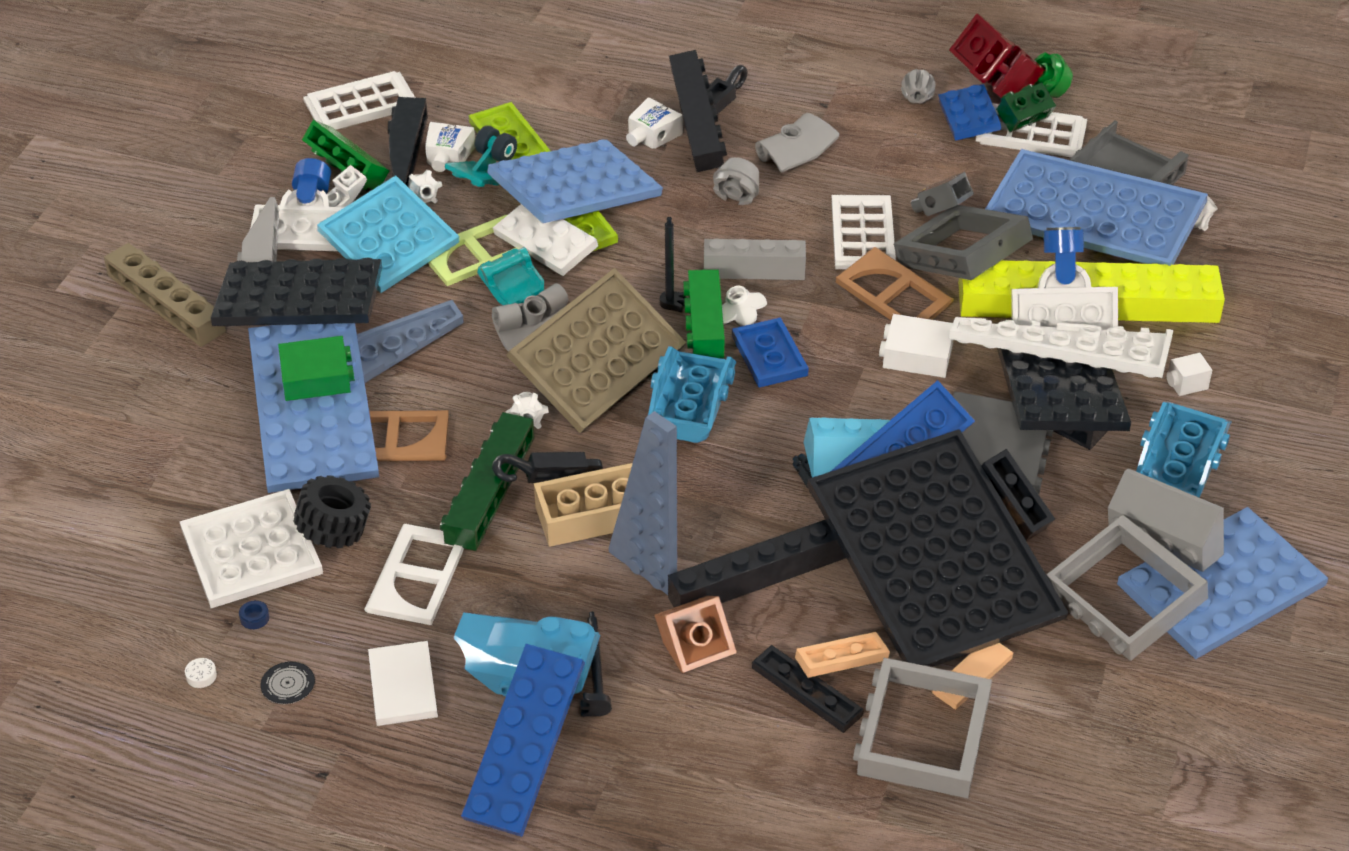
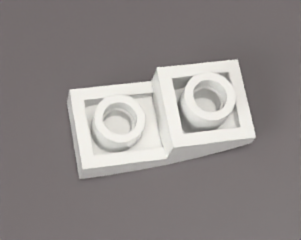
(346, 188)

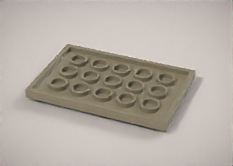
(595, 350)

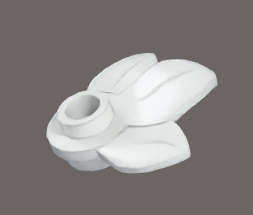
(742, 306)

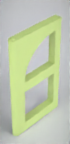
(468, 238)

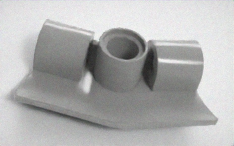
(797, 142)
(515, 320)

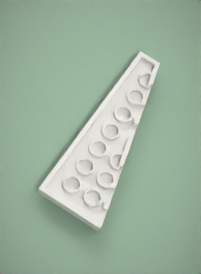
(1080, 343)

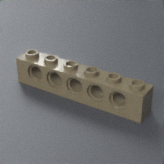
(163, 293)

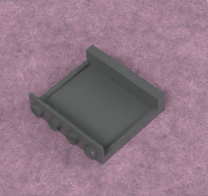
(1127, 157)
(998, 430)

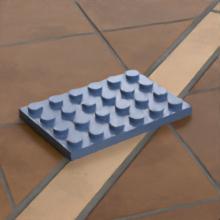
(574, 180)
(1245, 585)

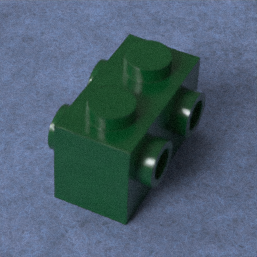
(1025, 107)

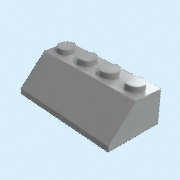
(756, 258)
(1174, 518)

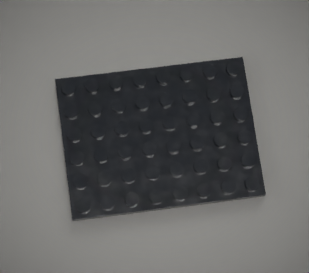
(936, 550)

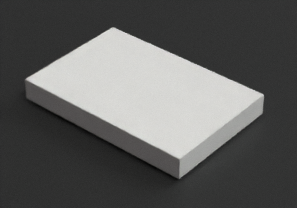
(402, 683)

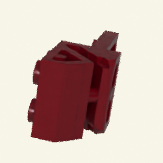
(995, 58)

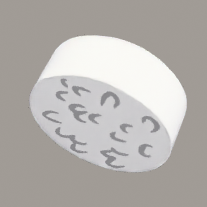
(200, 673)

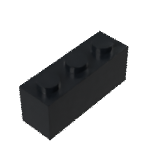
(1018, 494)

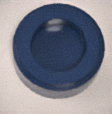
(254, 614)

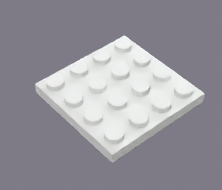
(249, 548)

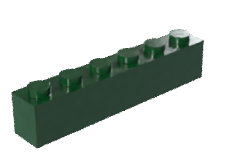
(482, 489)

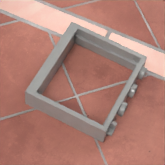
(1153, 553)
(912, 772)

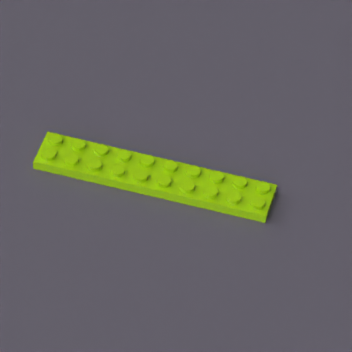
(510, 121)

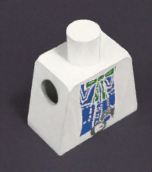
(654, 124)
(448, 144)

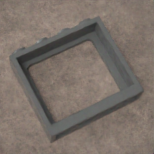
(919, 250)

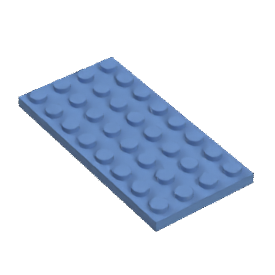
(1114, 209)
(313, 433)

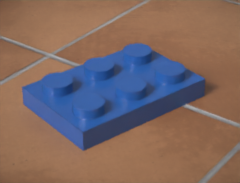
(969, 112)
(769, 352)

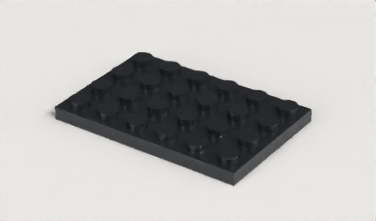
(297, 292)
(1063, 394)

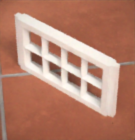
(319, 113)
(1075, 136)
(861, 202)

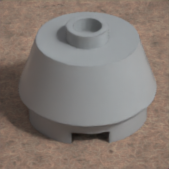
(737, 180)

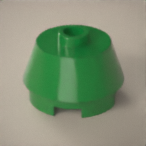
(1057, 74)

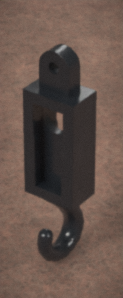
(725, 91)
(546, 465)

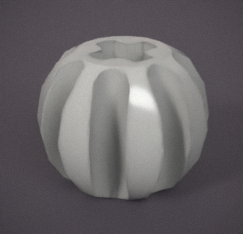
(918, 86)

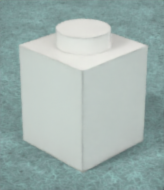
(1189, 374)

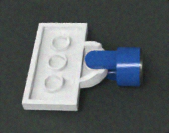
(304, 208)
(1065, 289)

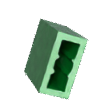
(315, 368)

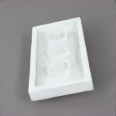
(551, 243)

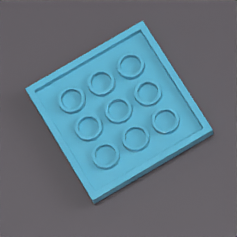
(391, 227)

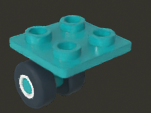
(494, 148)

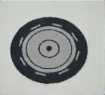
(287, 682)

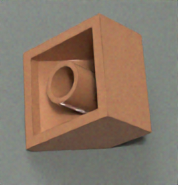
(696, 633)

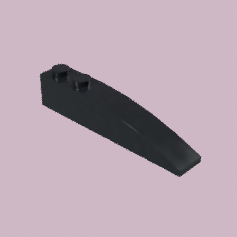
(406, 135)

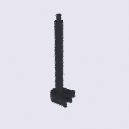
(670, 299)
(595, 703)

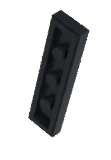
(810, 691)

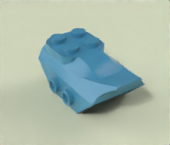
(690, 391)
(1183, 447)
(496, 644)

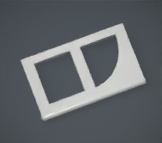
(386, 600)

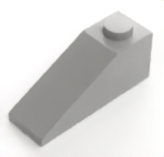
(263, 236)

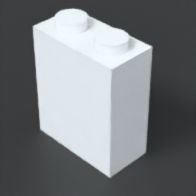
(917, 345)

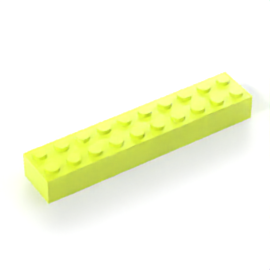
(1144, 290)

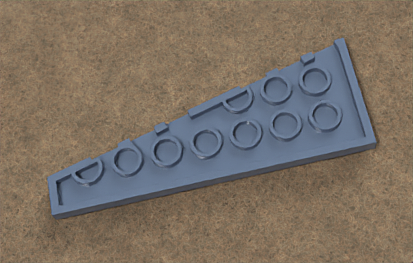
(398, 339)
(648, 512)

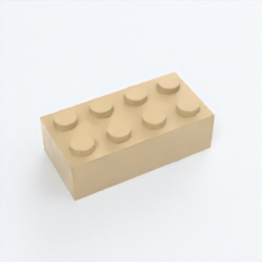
(581, 504)

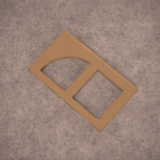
(880, 263)
(428, 449)

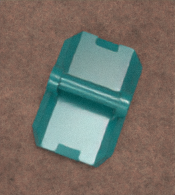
(511, 277)

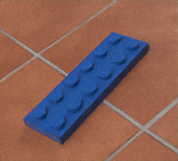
(926, 417)
(523, 740)

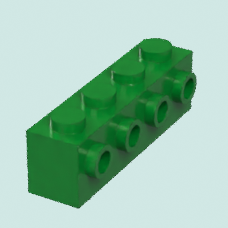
(342, 153)
(705, 313)

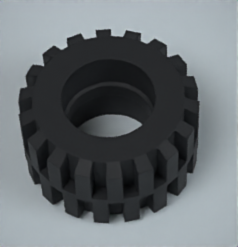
(332, 511)

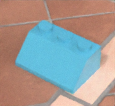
(834, 439)

